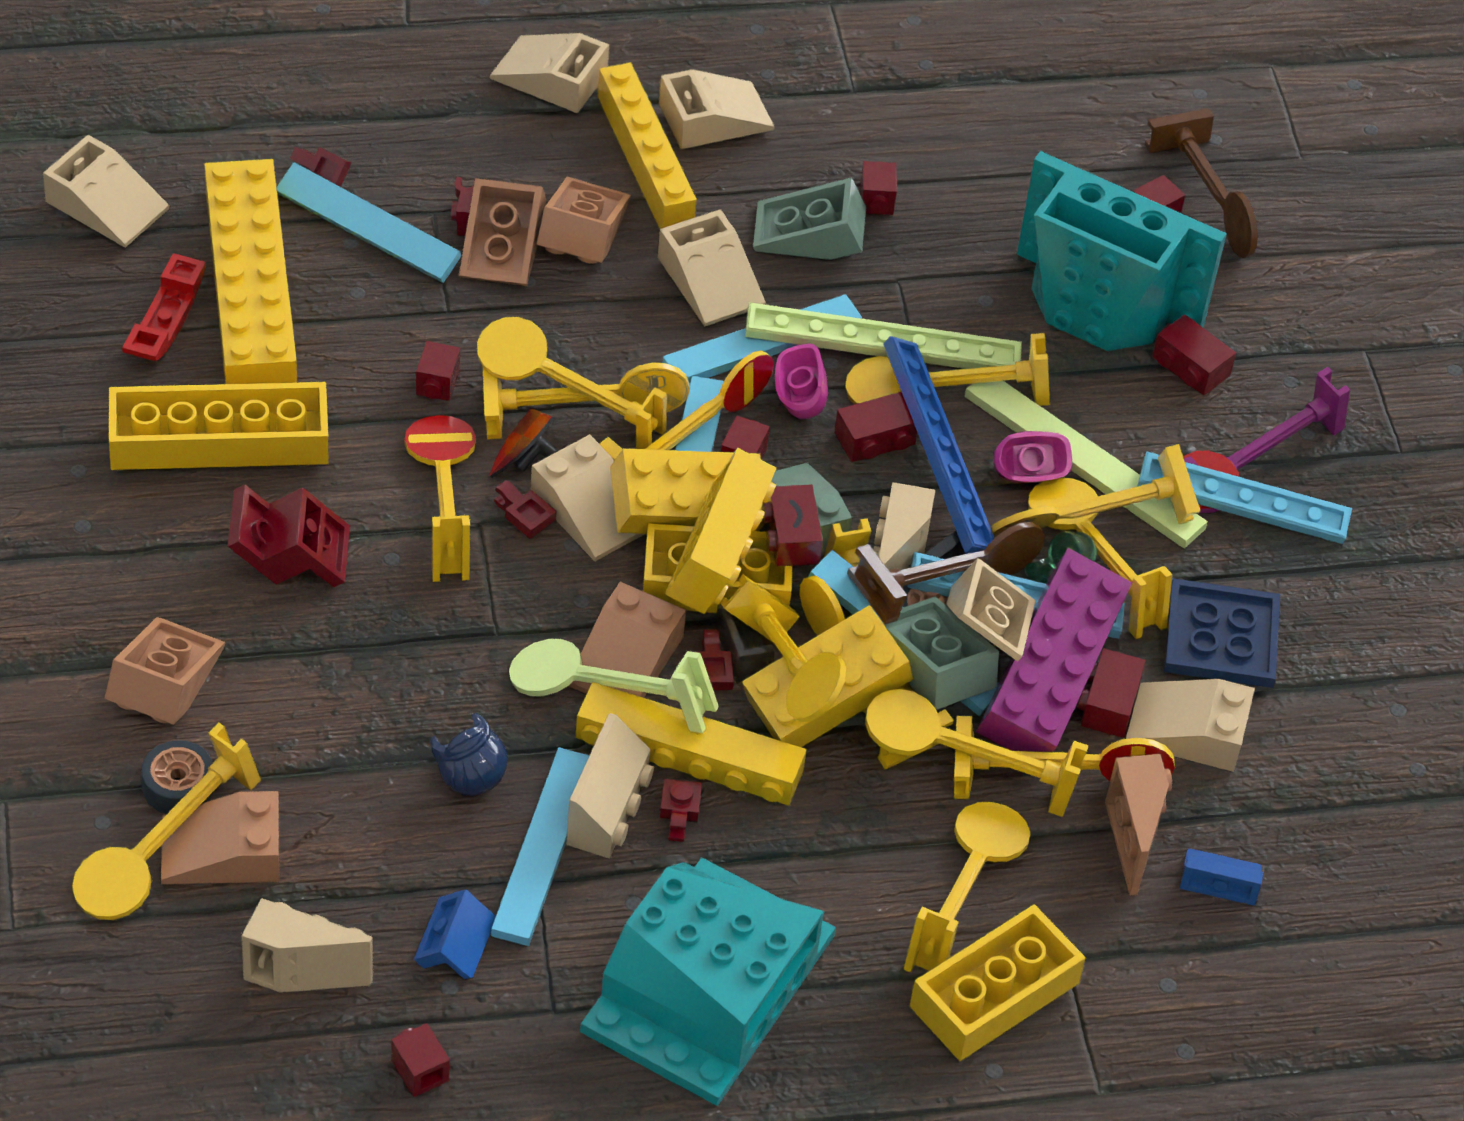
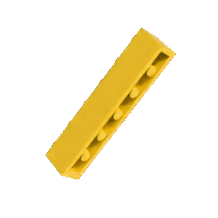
(645, 145)
(719, 754)

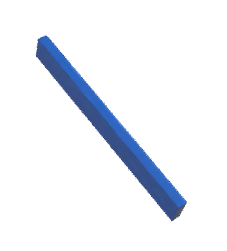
(939, 444)

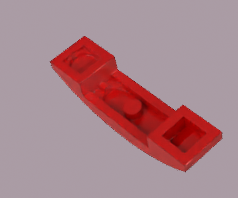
(168, 310)

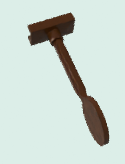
(1187, 131)
(883, 587)

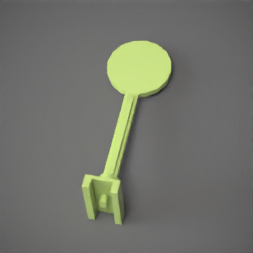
(556, 663)

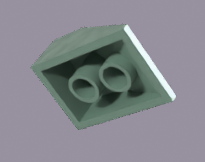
(812, 222)
(828, 500)
(944, 653)

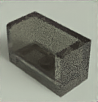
(745, 644)

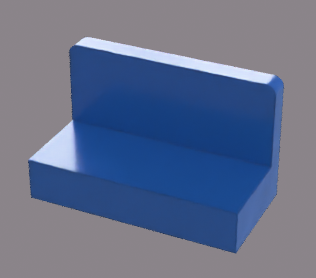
(1221, 876)
(456, 933)

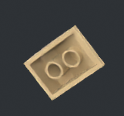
(581, 491)
(993, 607)
(1194, 718)

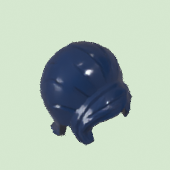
(472, 759)

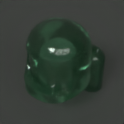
(1076, 541)

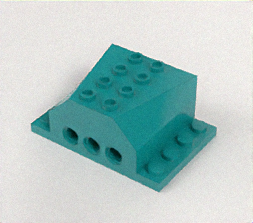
(1112, 259)
(704, 975)

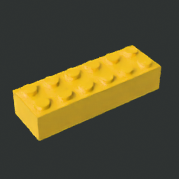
(218, 425)

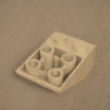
(554, 67)
(711, 108)
(102, 191)
(709, 267)
(905, 526)
(303, 951)

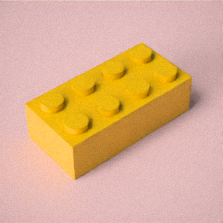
(663, 486)
(722, 532)
(664, 549)
(872, 667)
(997, 982)

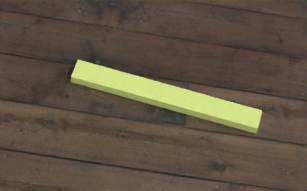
(868, 337)
(1088, 459)

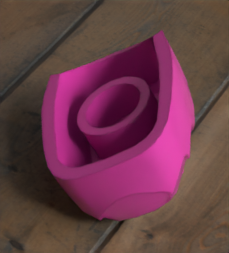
(801, 381)
(1033, 457)

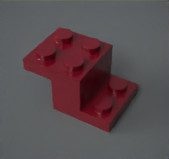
(289, 536)

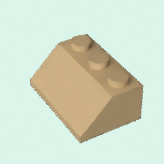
(608, 789)

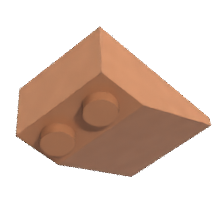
(582, 220)
(502, 232)
(633, 635)
(162, 670)
(1134, 810)
(226, 842)

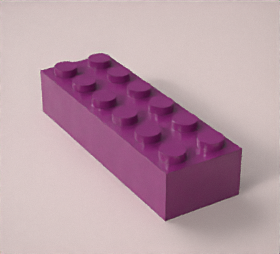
(1058, 656)

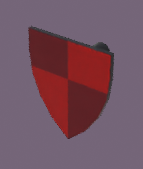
(525, 443)

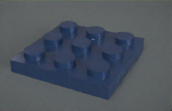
(1222, 633)

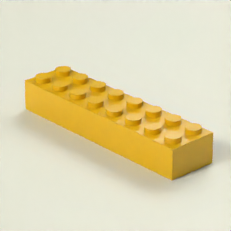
(250, 273)

